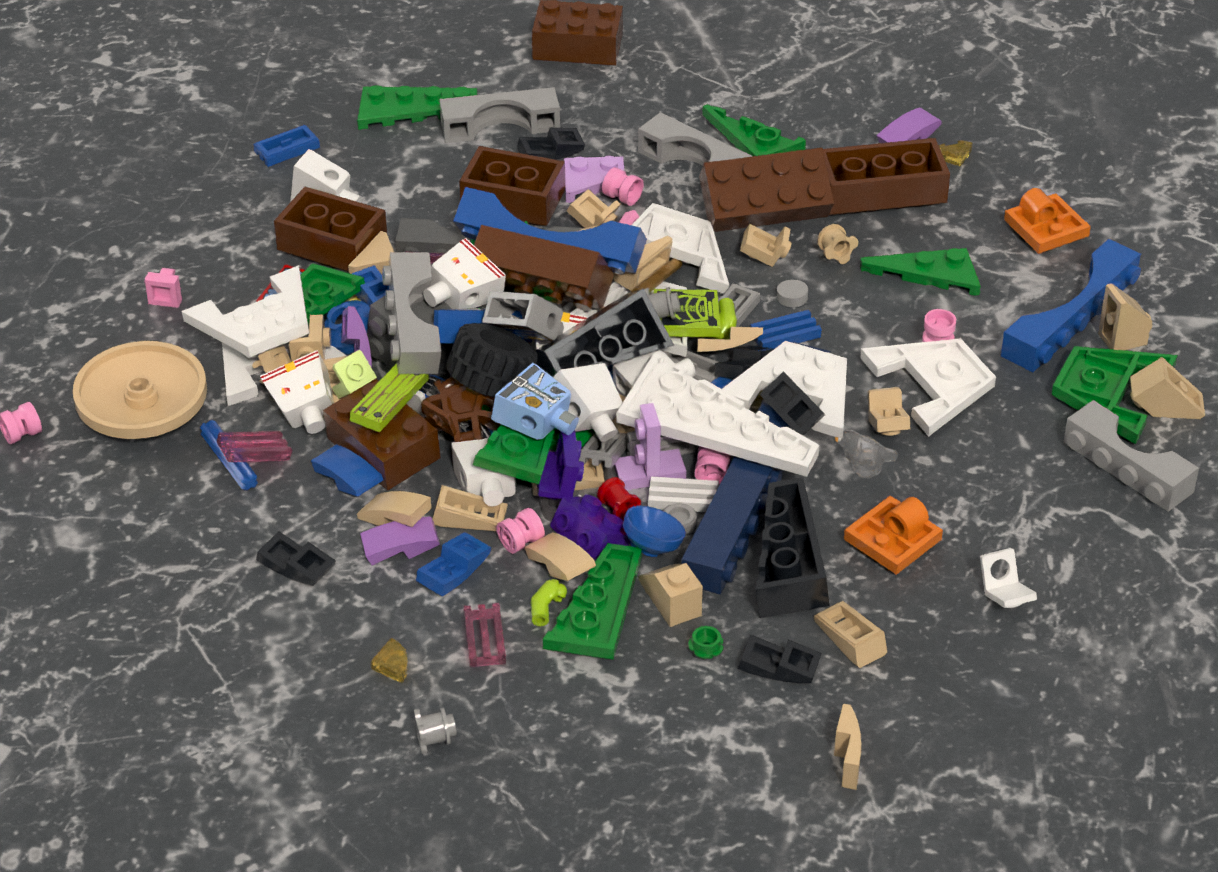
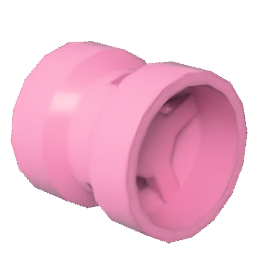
(624, 187)
(939, 325)
(19, 423)
(711, 465)
(520, 530)

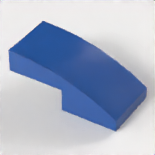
(373, 287)
(348, 469)
(457, 562)

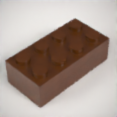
(887, 175)
(766, 189)
(547, 267)

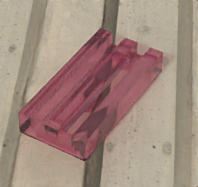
(254, 446)
(482, 615)

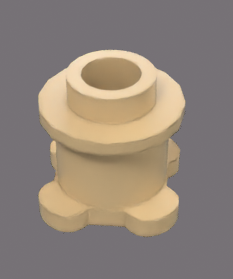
(836, 243)

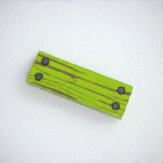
(387, 399)

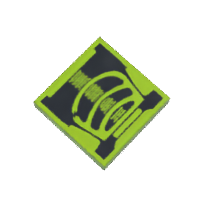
(697, 316)

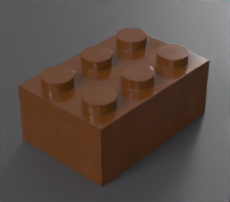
(577, 32)
(521, 182)
(327, 227)
(397, 451)

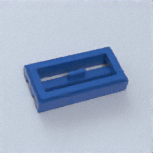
(286, 145)
(791, 328)

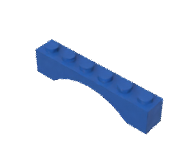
(617, 242)
(1038, 336)

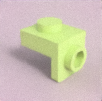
(353, 374)

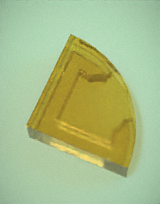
(956, 153)
(391, 661)

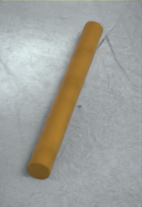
(660, 275)

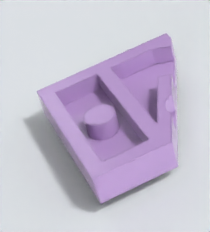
(588, 174)

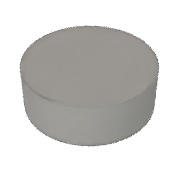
(792, 293)
(684, 514)

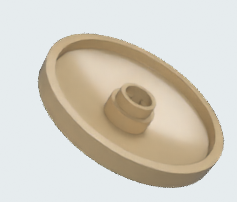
(139, 389)

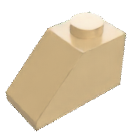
(1123, 321)
(1166, 392)
(674, 592)

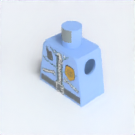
(534, 404)

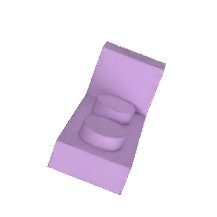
(648, 459)

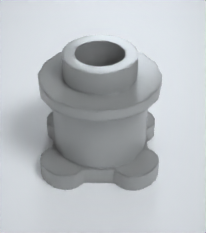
(664, 303)
(434, 728)

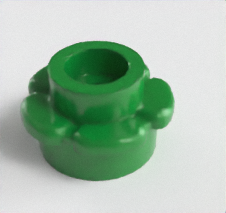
(706, 642)

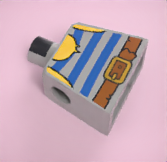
(539, 317)

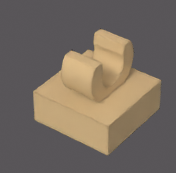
(272, 359)

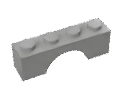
(468, 115)
(670, 140)
(415, 342)
(1159, 477)

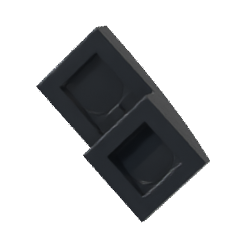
(557, 144)
(743, 359)
(792, 404)
(293, 561)
(788, 664)

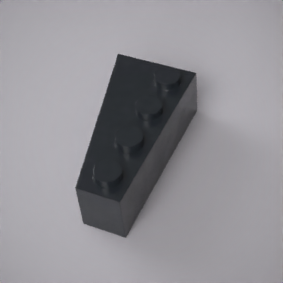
(609, 336)
(790, 559)

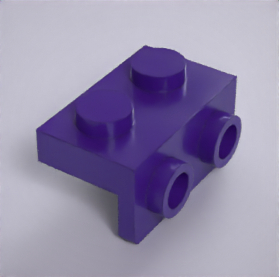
(562, 468)
(588, 524)

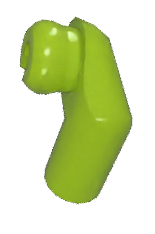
(727, 318)
(541, 599)

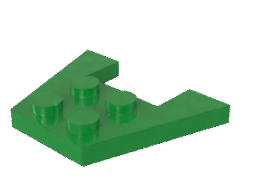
(1105, 377)

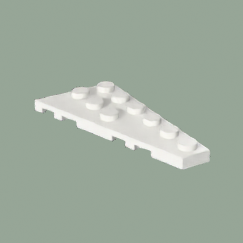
(714, 419)

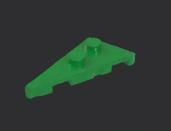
(751, 135)
(933, 268)

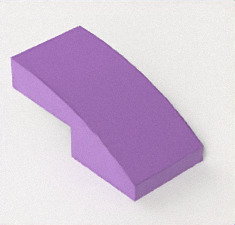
(910, 126)
(354, 332)
(396, 537)

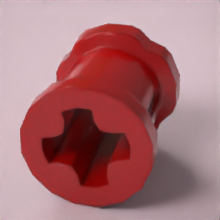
(617, 497)

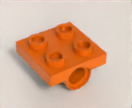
(1046, 221)
(894, 533)

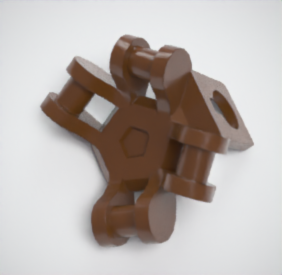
(458, 405)

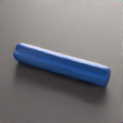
(240, 471)

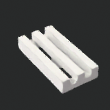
(692, 492)

